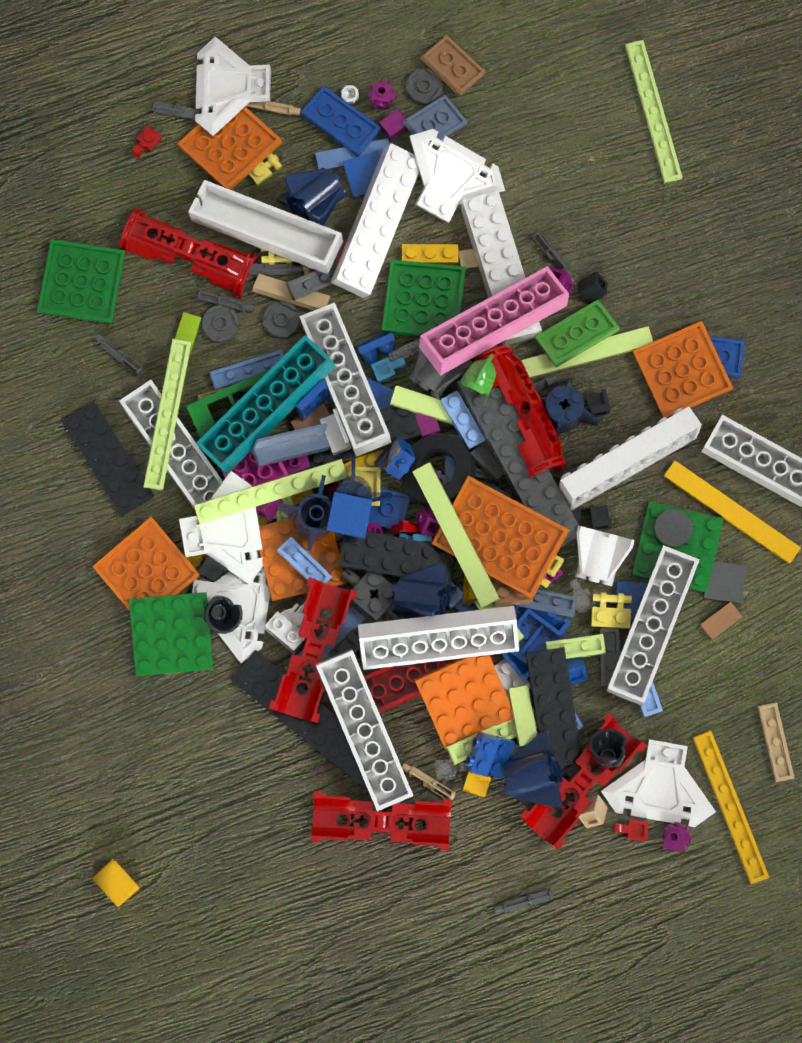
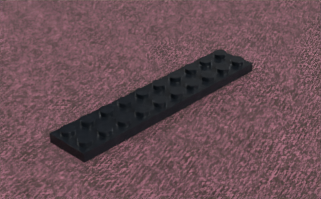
(261, 682)

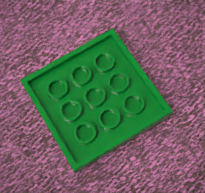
(81, 281)
(421, 296)
(700, 545)
(170, 634)

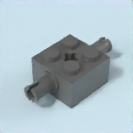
(372, 585)

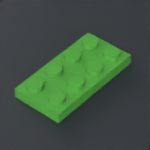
(576, 333)

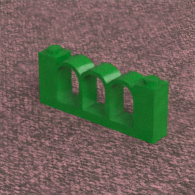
(199, 411)

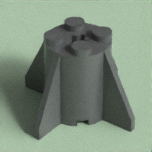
(431, 379)

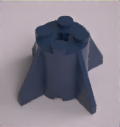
(313, 194)
(567, 408)
(357, 486)
(304, 522)
(422, 593)
(534, 774)

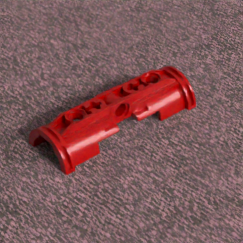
(228, 277)
(541, 445)
(319, 597)
(435, 815)
(555, 829)

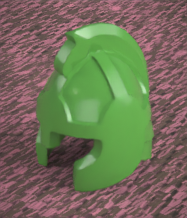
(480, 376)

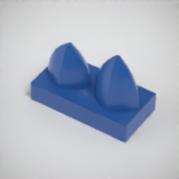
(368, 348)

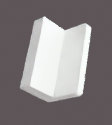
(336, 433)

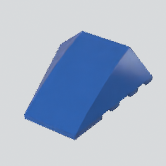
(537, 629)

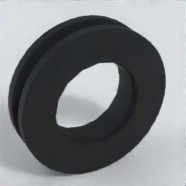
(439, 445)

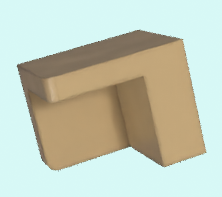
(594, 812)

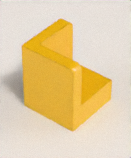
(476, 784)

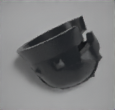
(222, 614)
(608, 747)

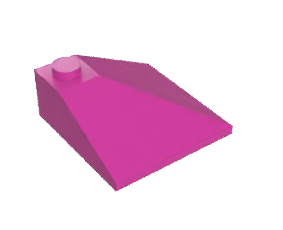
(254, 475)

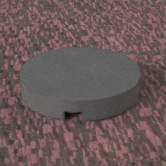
(424, 86)
(220, 324)
(278, 325)
(673, 528)

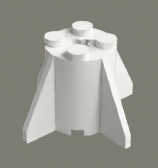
(600, 554)

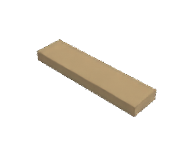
(277, 289)
(775, 742)

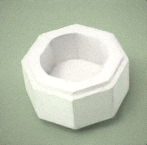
(350, 94)

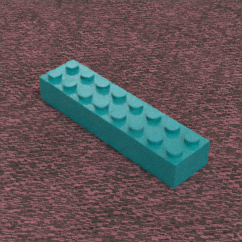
(266, 404)

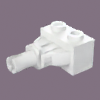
(286, 627)

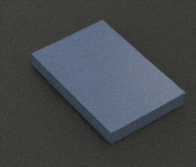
(438, 115)

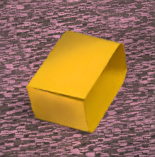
(116, 883)

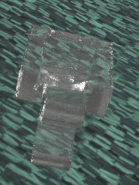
(584, 597)
(447, 770)

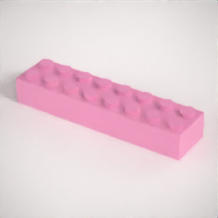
(493, 320)

